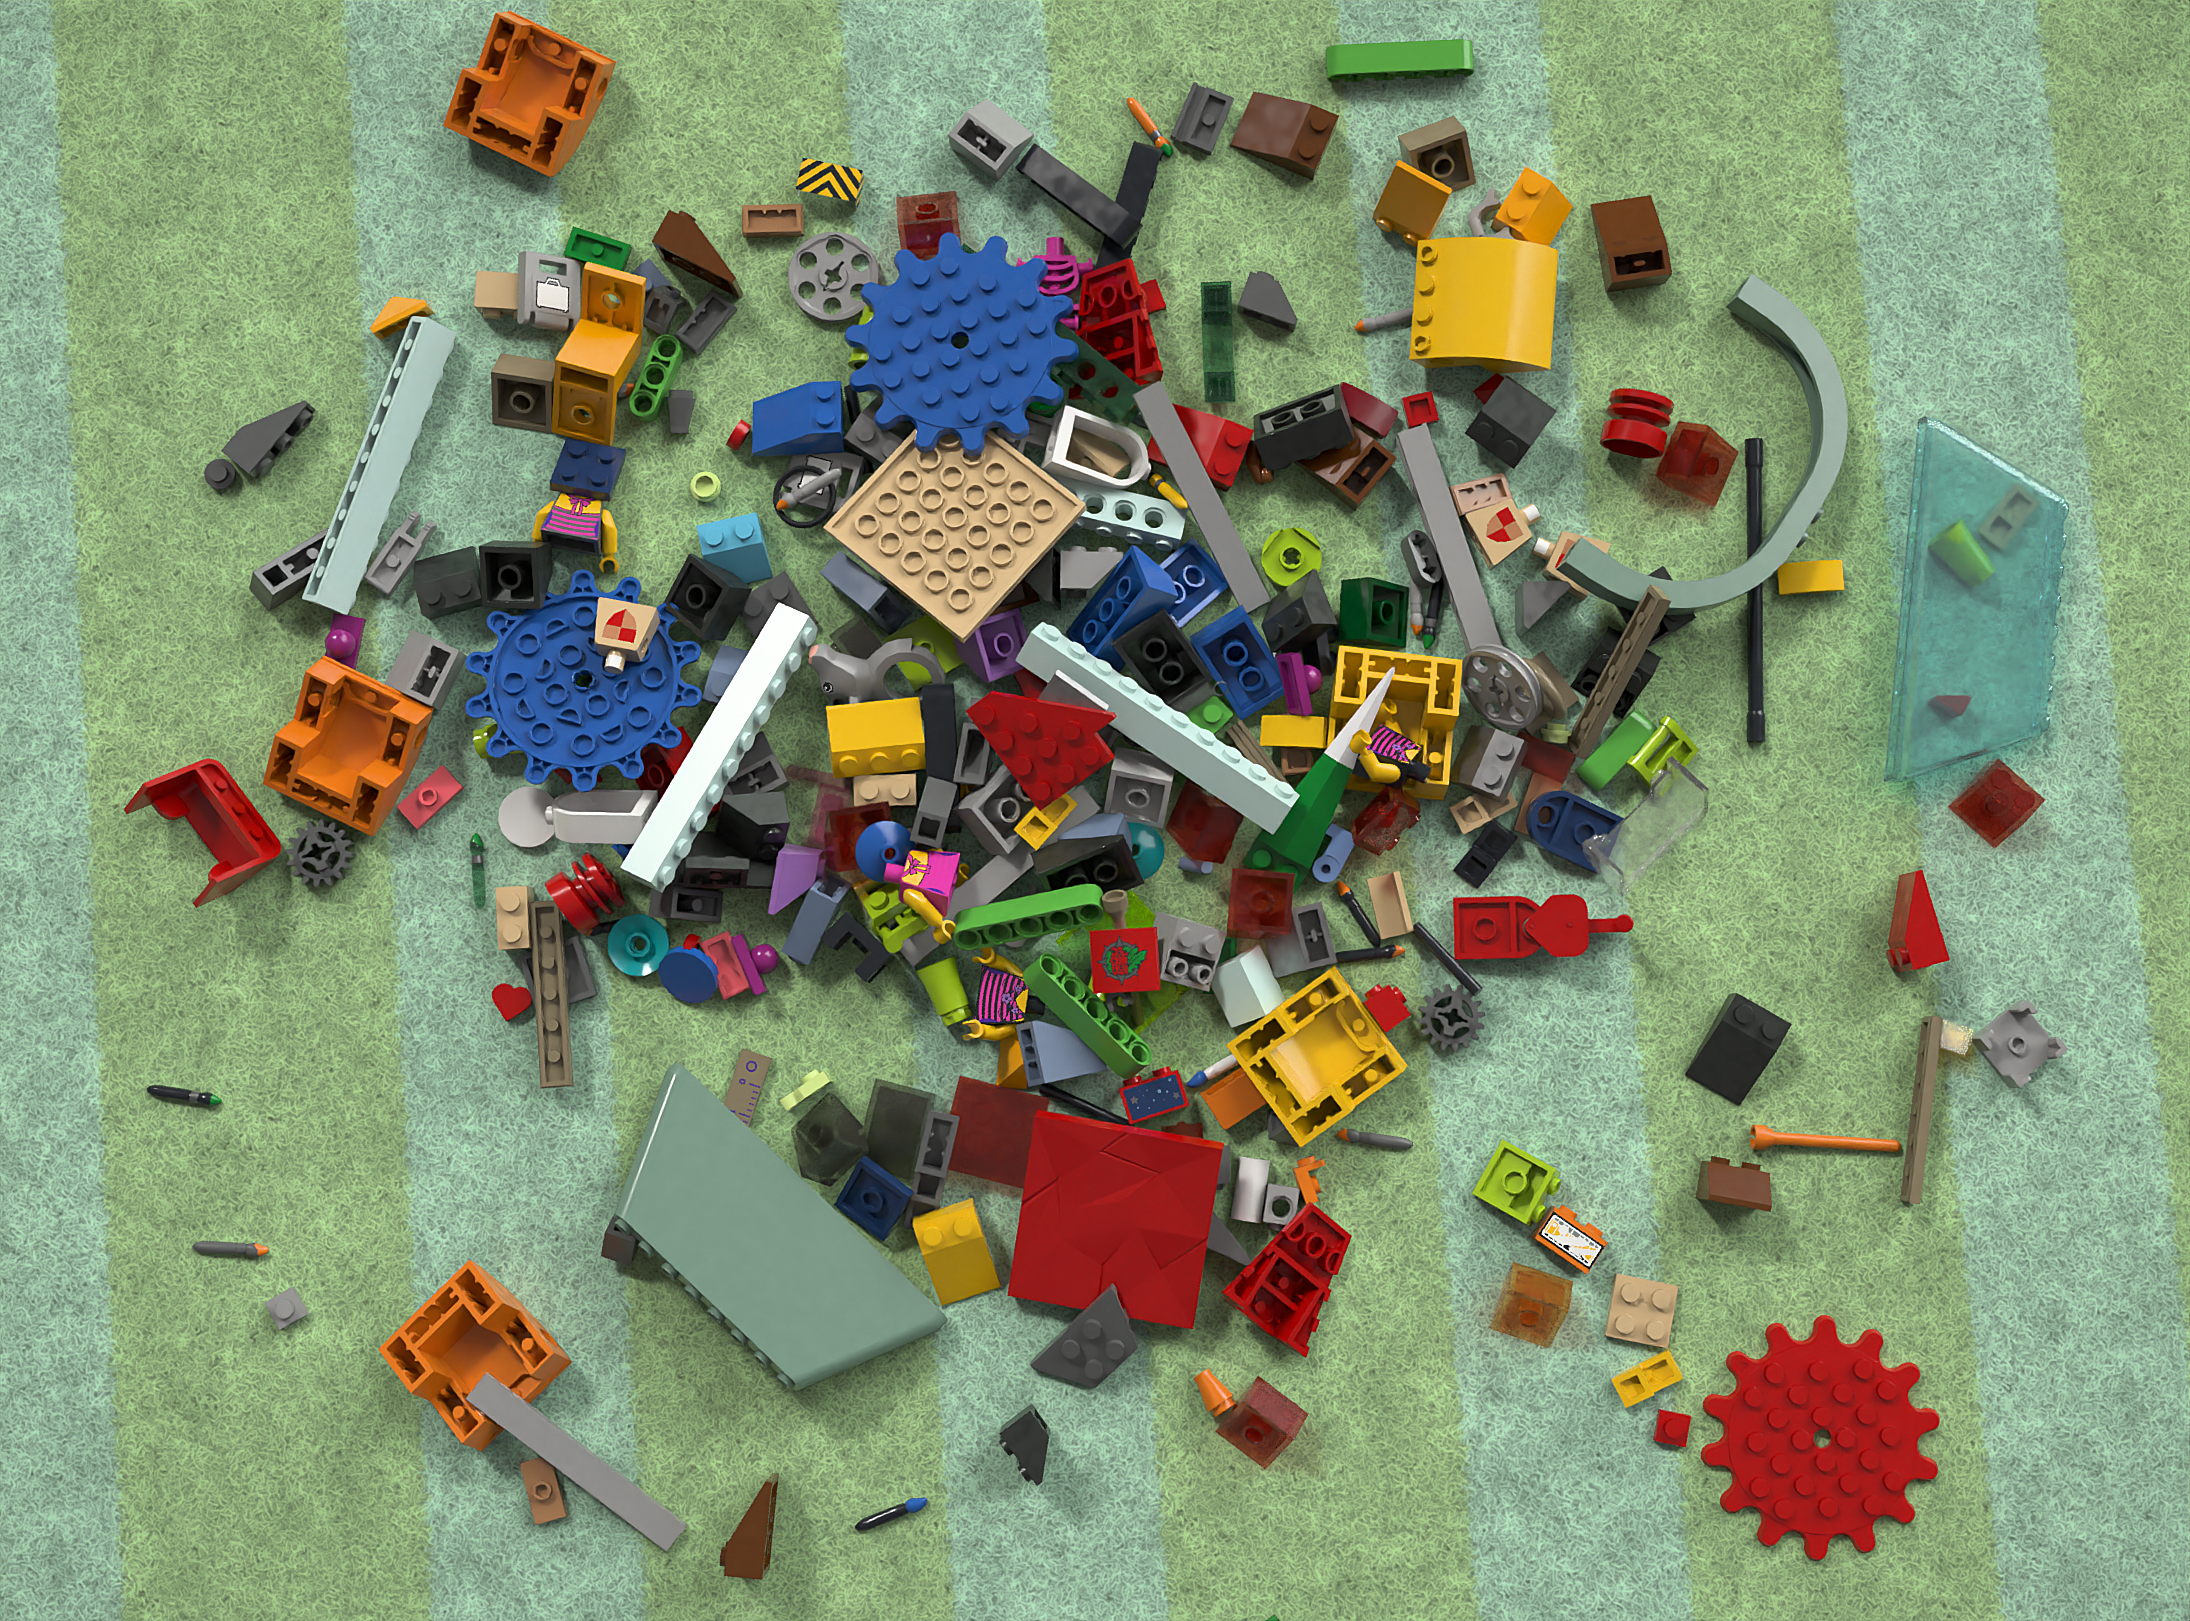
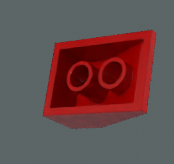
(1216, 441)
(1914, 931)

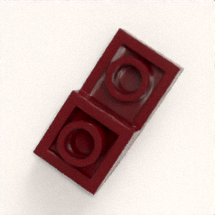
(1368, 410)

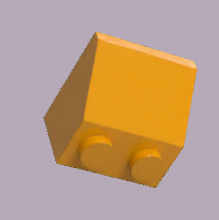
(1533, 209)

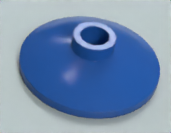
(874, 842)

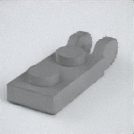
(399, 555)

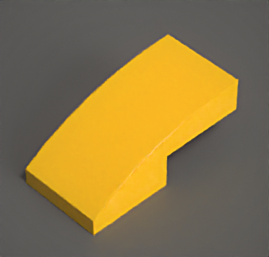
(1811, 577)
(1293, 731)
(1039, 825)
(1647, 1378)

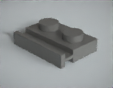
(1202, 118)

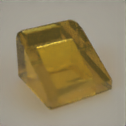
(1956, 1039)

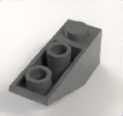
(262, 440)

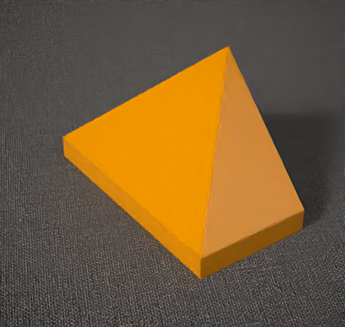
(398, 314)
(1010, 1065)

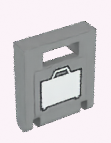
(549, 296)
(825, 461)

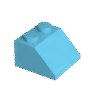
(737, 547)

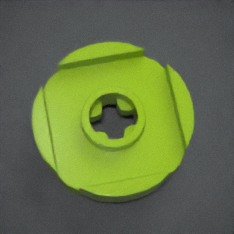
(1288, 541)

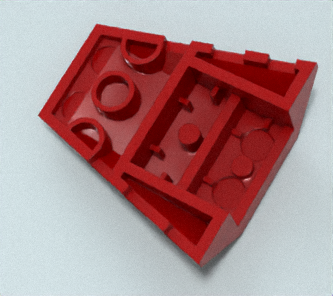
(1118, 325)
(1291, 1278)

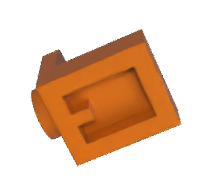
(1307, 1184)

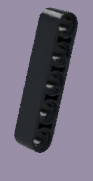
(1079, 196)
(1133, 196)
(941, 740)

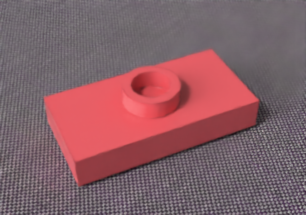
(430, 797)
(731, 974)

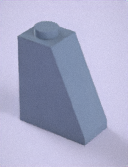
(865, 592)
(816, 917)
(1054, 1053)

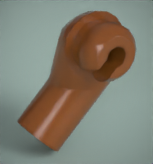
(1255, 467)

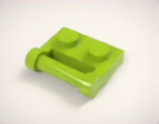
(1678, 746)
(881, 904)
(909, 924)

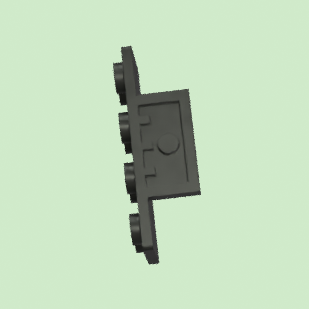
(720, 865)

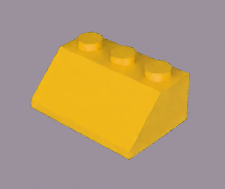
(875, 737)

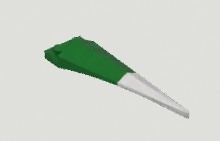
(1303, 829)

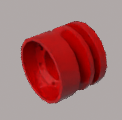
(1636, 423)
(582, 895)

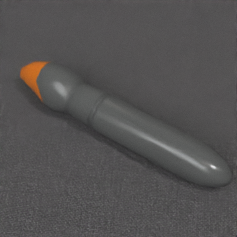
(1375, 1139)
(230, 1248)

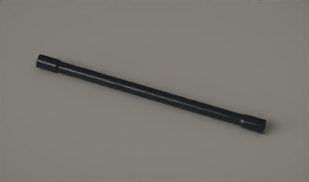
(1755, 717)

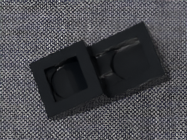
(1485, 853)

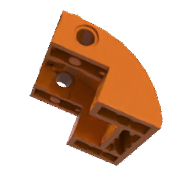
(530, 93)
(348, 745)
(461, 1335)

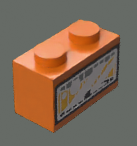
(1569, 1238)

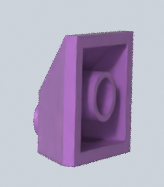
(994, 646)
(794, 874)

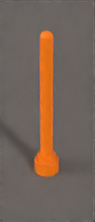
(1766, 1138)

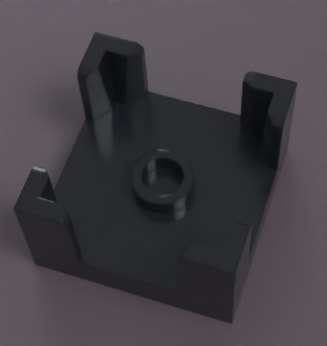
(846, 927)

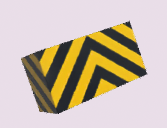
(830, 180)

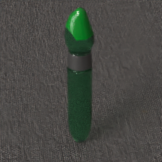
(478, 874)

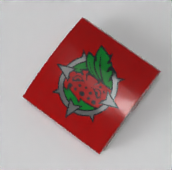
(1125, 960)

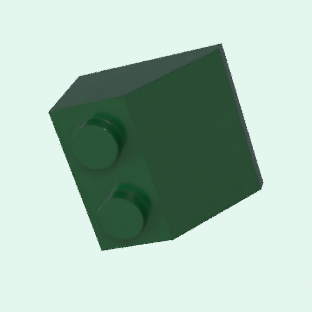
(1373, 612)

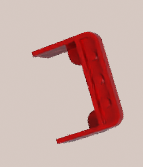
(220, 817)

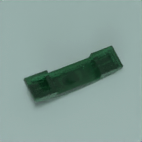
(1217, 342)

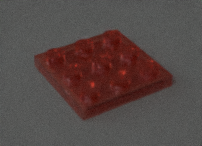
(993, 1130)

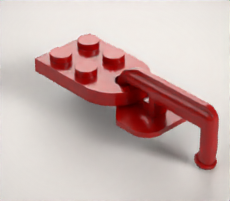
(1495, 926)

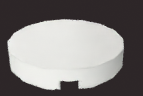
(524, 818)

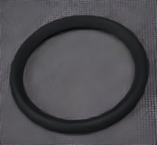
(809, 524)

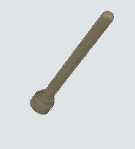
(1116, 904)

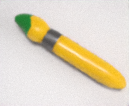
(1167, 491)

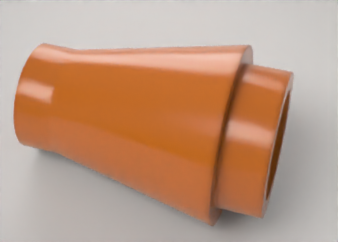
(1214, 1393)

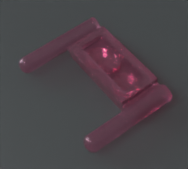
(831, 795)

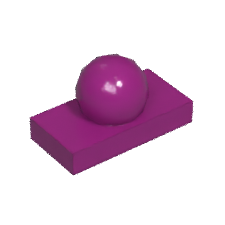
(345, 639)
(1298, 682)
(755, 962)

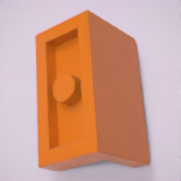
(1233, 1098)

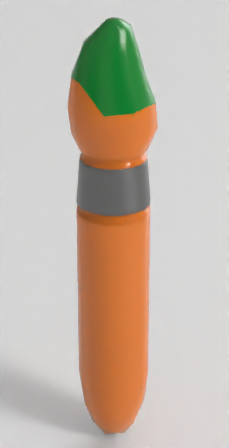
(1149, 126)

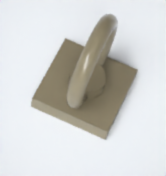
(1556, 692)

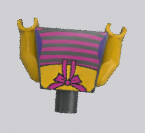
(578, 526)

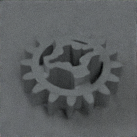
(324, 865)
(1447, 1031)

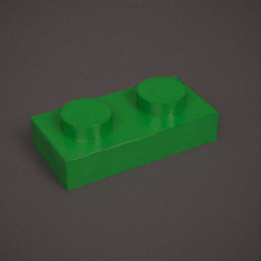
(597, 249)

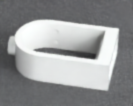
(1058, 444)
(601, 815)

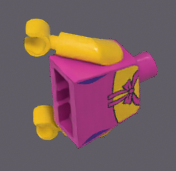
(928, 886)

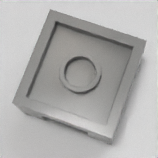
(2017, 1044)

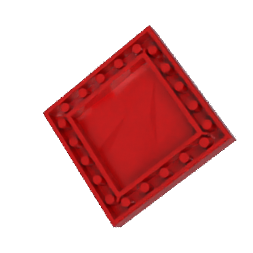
(1116, 1210)

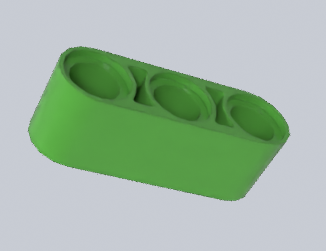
(656, 364)
(1616, 750)

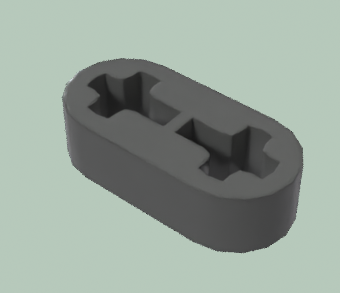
(1421, 559)

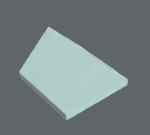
(1246, 987)

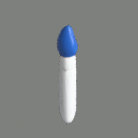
(1211, 1072)

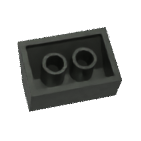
(1303, 428)

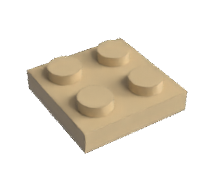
(1641, 1310)

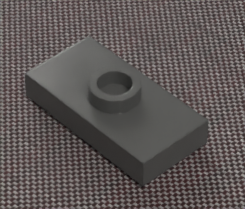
(705, 322)

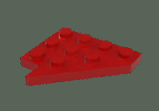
(1043, 741)

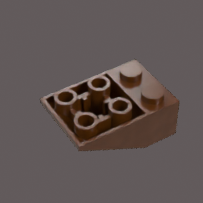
(1630, 244)
(1351, 470)

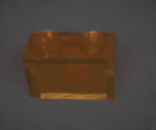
(1532, 1305)

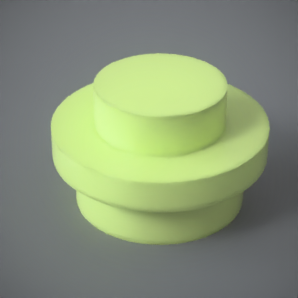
(705, 486)
(1556, 733)

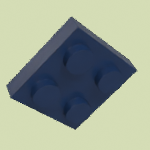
(588, 469)
(874, 1198)

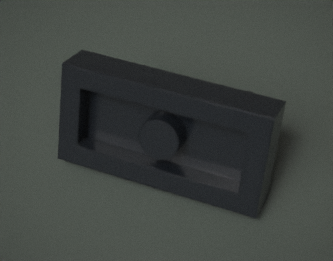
(1319, 655)

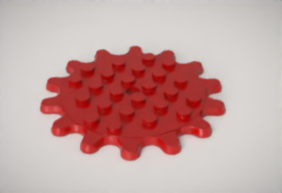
(1772, 1429)

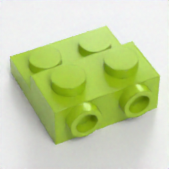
(1517, 1183)

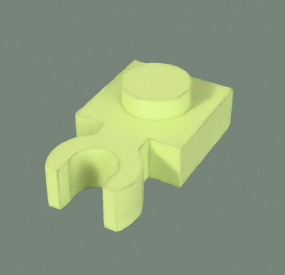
(811, 1084)

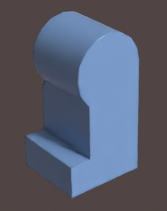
(1331, 862)

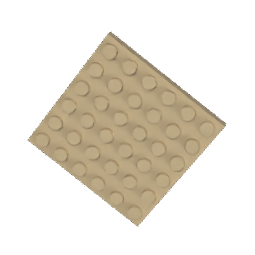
(955, 526)

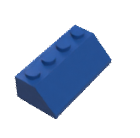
(1124, 600)

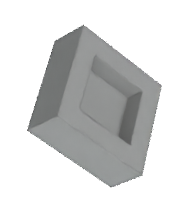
(286, 1308)

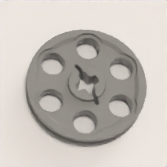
(827, 263)
(1501, 686)

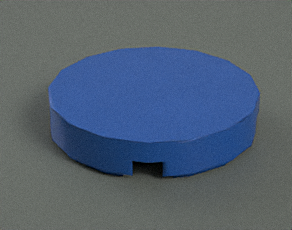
(688, 974)

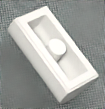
(1250, 1189)

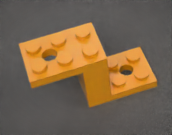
(598, 354)

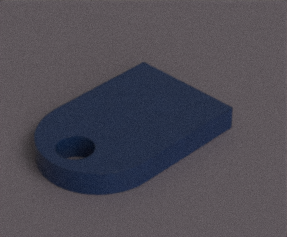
(1569, 825)

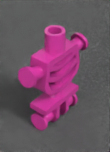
(1058, 264)

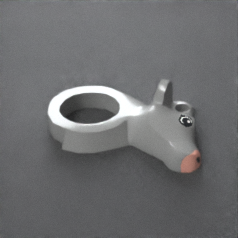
(856, 680)

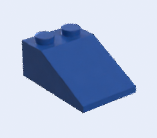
(800, 421)
(1195, 580)
(1242, 659)

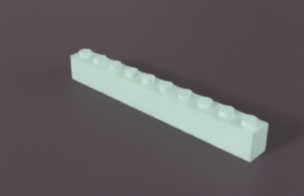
(379, 465)
(1162, 730)
(720, 748)

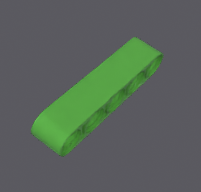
(1399, 59)
(1028, 917)
(1087, 1016)

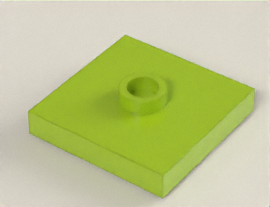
(935, 638)

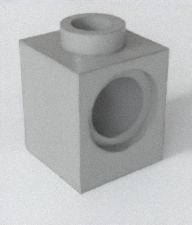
(1276, 1192)

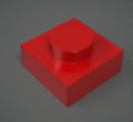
(1419, 409)
(1672, 1427)

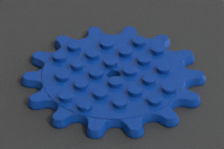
(968, 387)
(571, 726)

